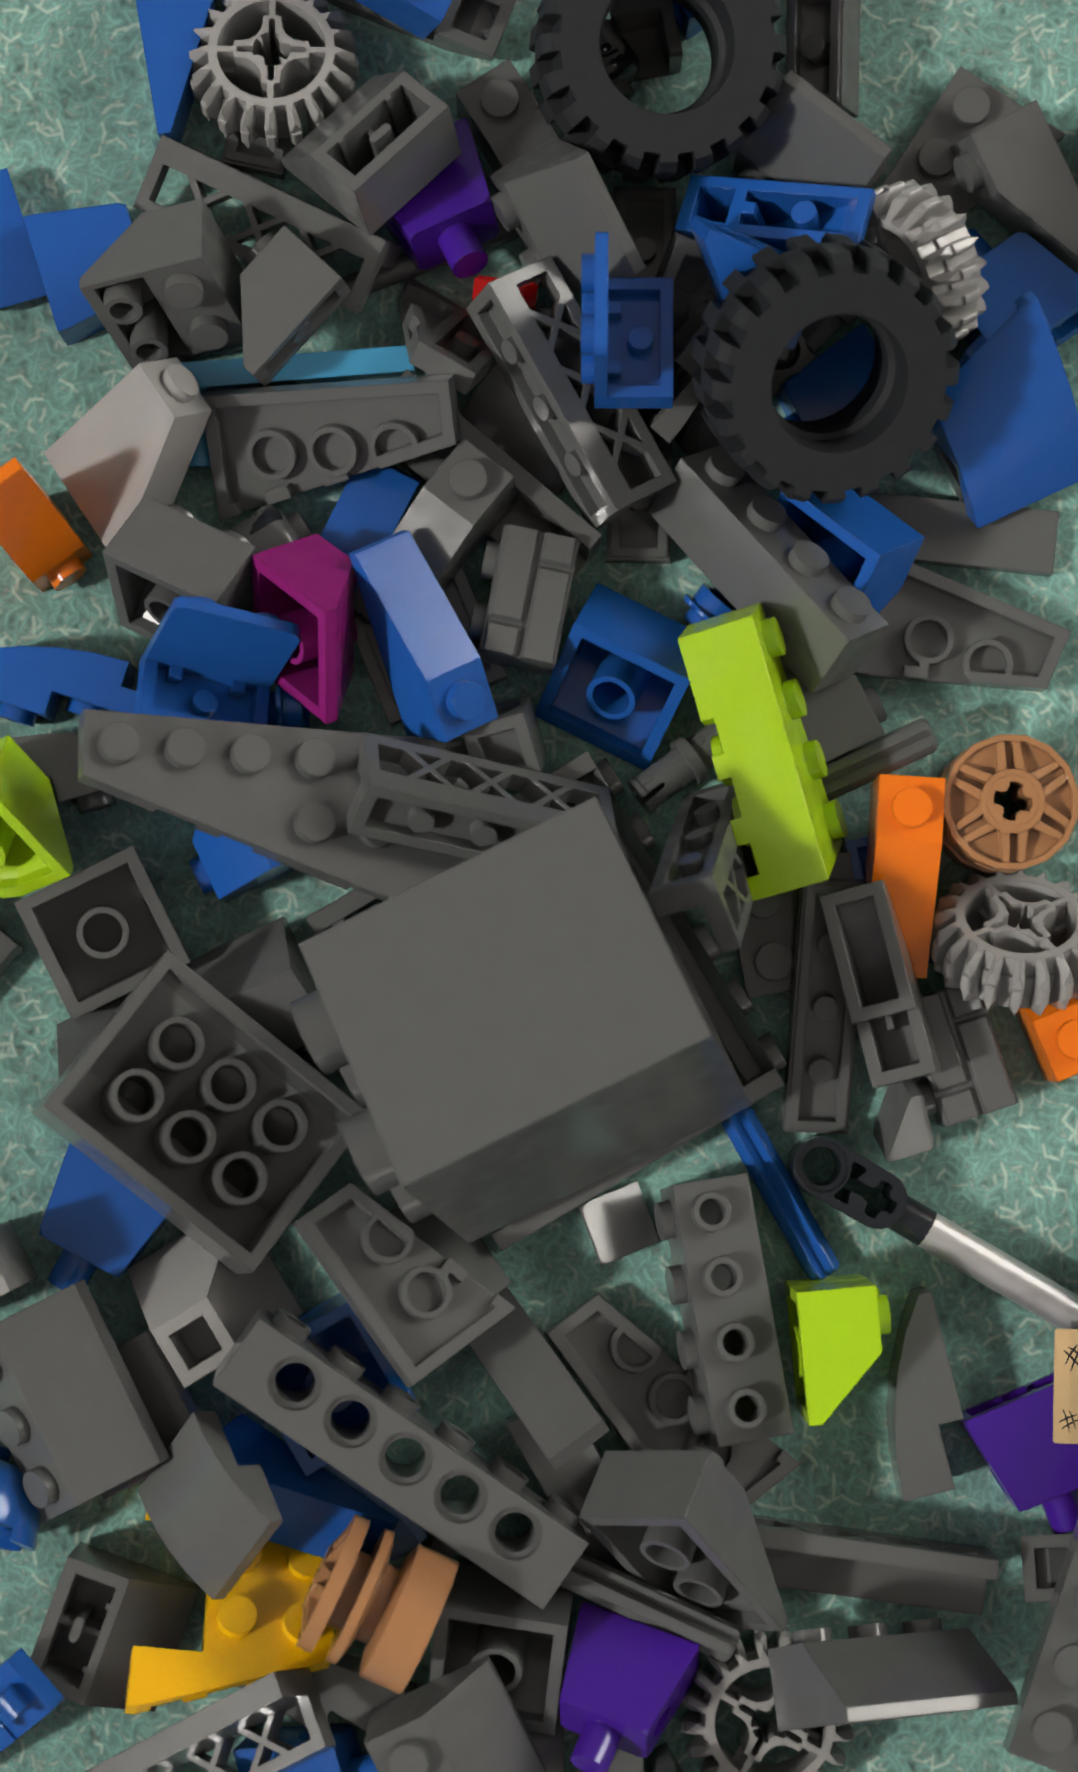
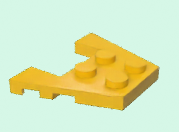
(241, 1638)

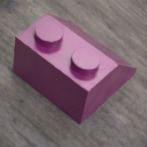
(313, 588)

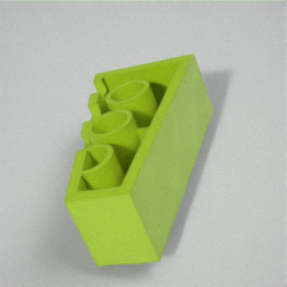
(764, 749)

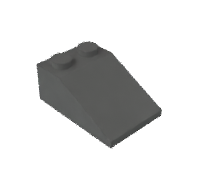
(685, 1530)

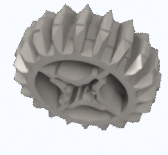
(305, 83)
(934, 245)
(1009, 941)
(753, 1745)

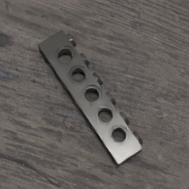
(527, 1563)

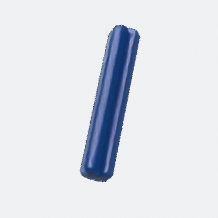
(781, 1194)

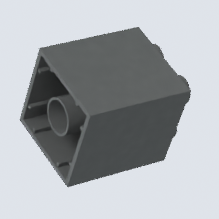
(513, 1029)

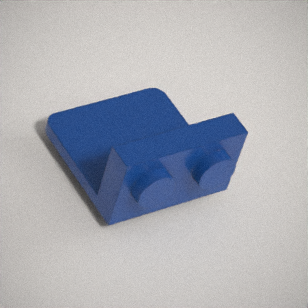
(625, 335)
(213, 662)

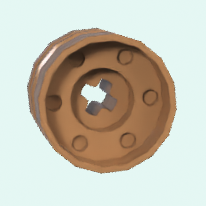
(975, 826)
(376, 1604)

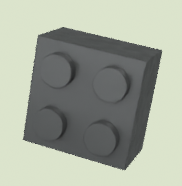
(100, 931)

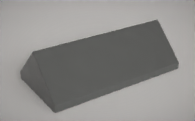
(255, 972)

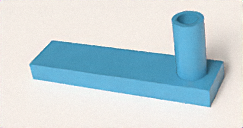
(301, 369)

